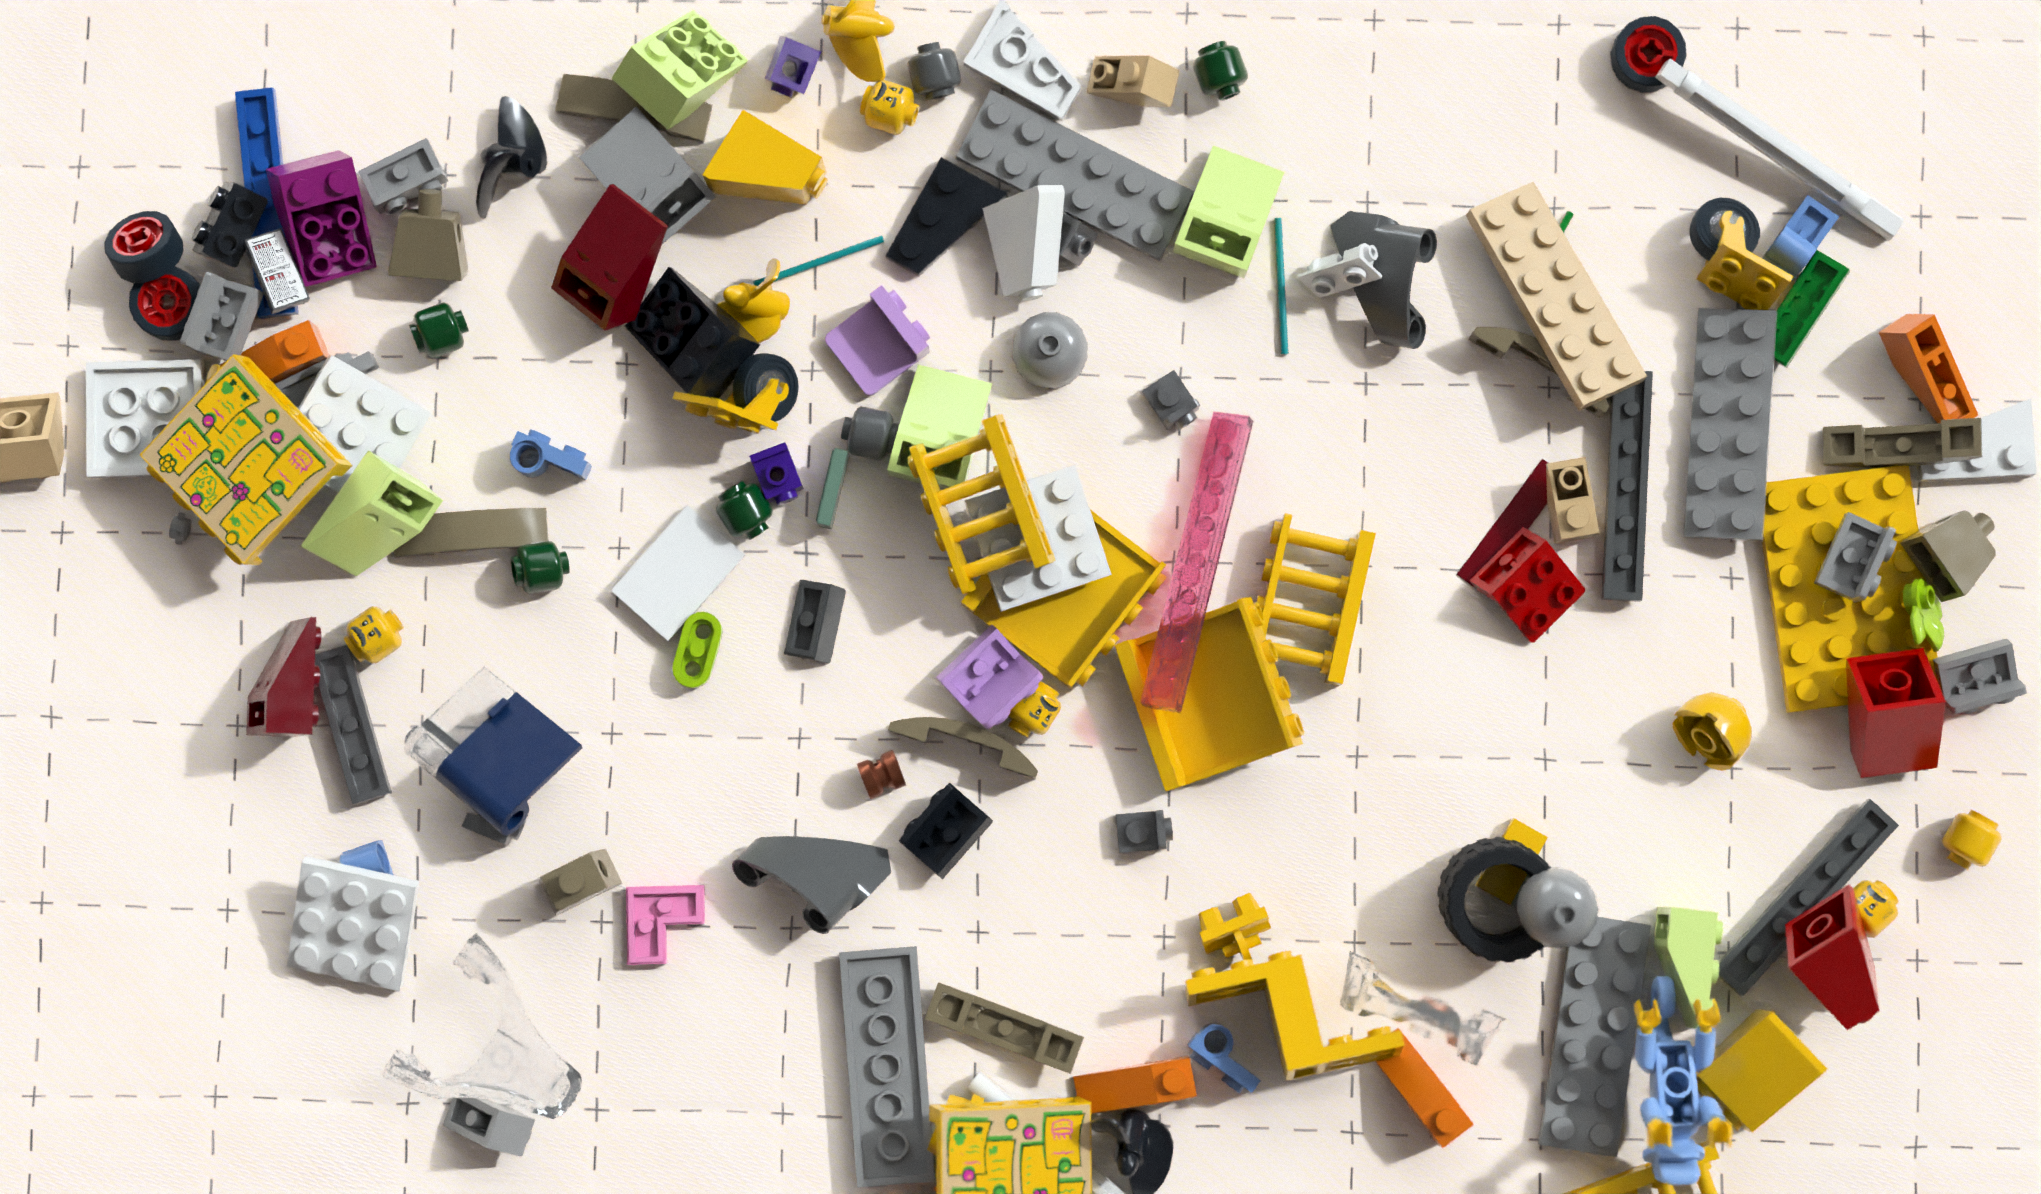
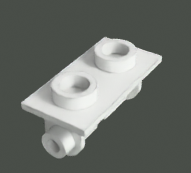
(1334, 275)

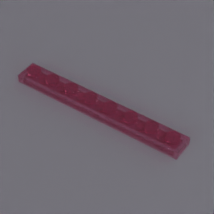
(1196, 562)

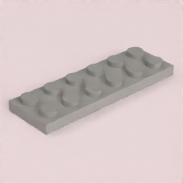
(1097, 182)
(1730, 424)
(1594, 1038)
(886, 1066)

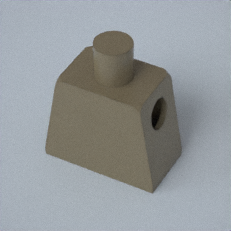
(429, 241)
(1952, 552)
(579, 881)

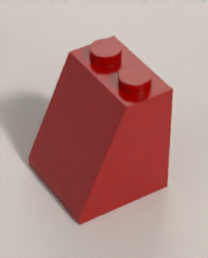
(1894, 713)
(1834, 958)

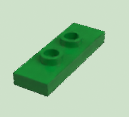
(1806, 304)

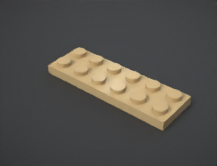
(1556, 296)

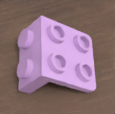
(878, 341)
(990, 678)

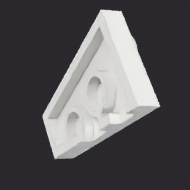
(1020, 64)
(2006, 449)

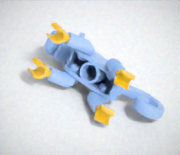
(1674, 1106)

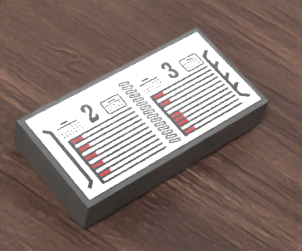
(276, 271)

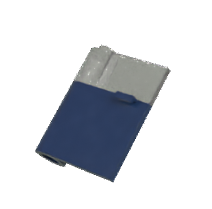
(491, 749)

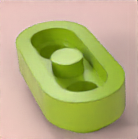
(697, 650)

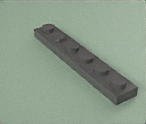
(1627, 493)
(1818, 880)

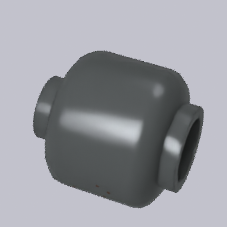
(934, 71)
(870, 433)

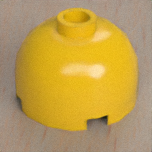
(1714, 728)

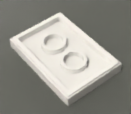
(678, 572)

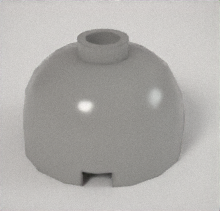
(1050, 350)
(1557, 907)

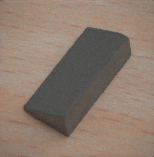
(815, 621)

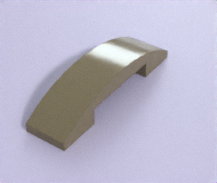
(606, 100)
(1500, 339)
(1903, 445)
(478, 531)
(919, 728)
(1004, 1027)

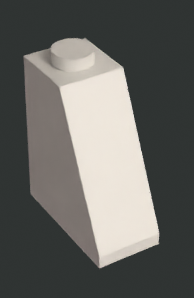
(1027, 240)

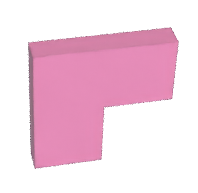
(651, 910)

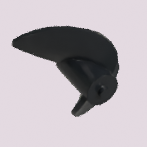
(518, 151)
(1141, 1149)

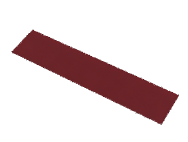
(1518, 514)

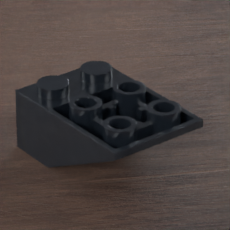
(691, 336)

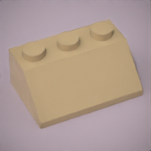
(31, 437)

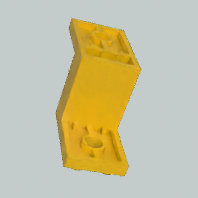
(1292, 1015)

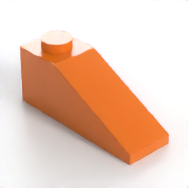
(288, 351)
(1928, 366)
(1137, 1085)
(1425, 1095)

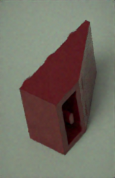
(611, 260)
(285, 689)

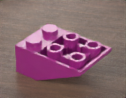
(322, 216)

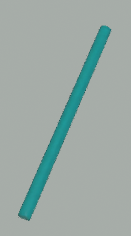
(825, 259)
(1281, 286)

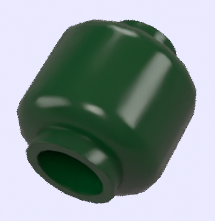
(1220, 70)
(438, 330)
(744, 510)
(539, 567)

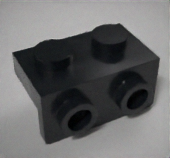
(229, 223)
(945, 830)

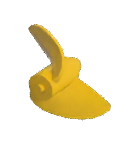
(854, 37)
(758, 307)

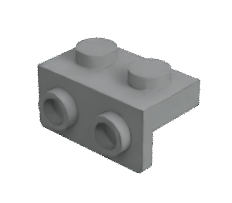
(401, 176)
(221, 317)
(1855, 558)
(1979, 677)

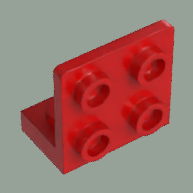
(1529, 583)

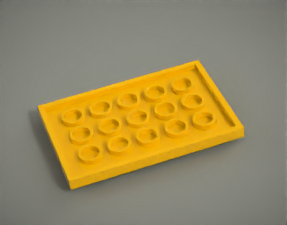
(1816, 625)

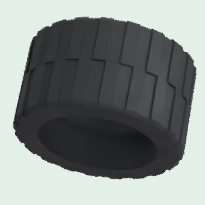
(1454, 885)

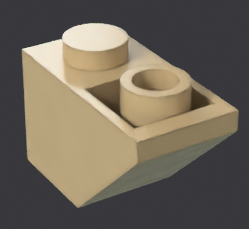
(1133, 80)
(1570, 501)

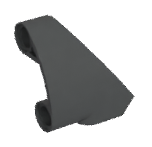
(1388, 299)
(823, 871)

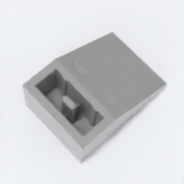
(648, 170)

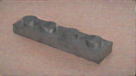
(351, 725)

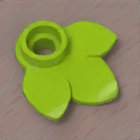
(1924, 613)

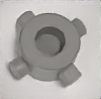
(180, 528)

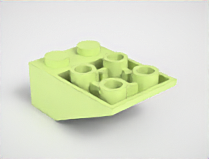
(678, 68)
(1228, 212)
(939, 413)
(371, 516)
(1686, 951)

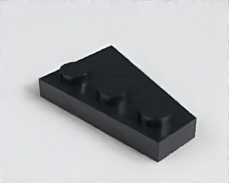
(941, 216)

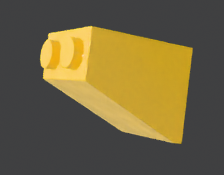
(764, 165)
(1758, 1070)

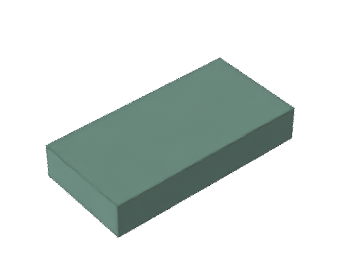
(832, 488)

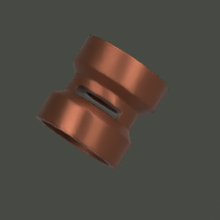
(881, 774)

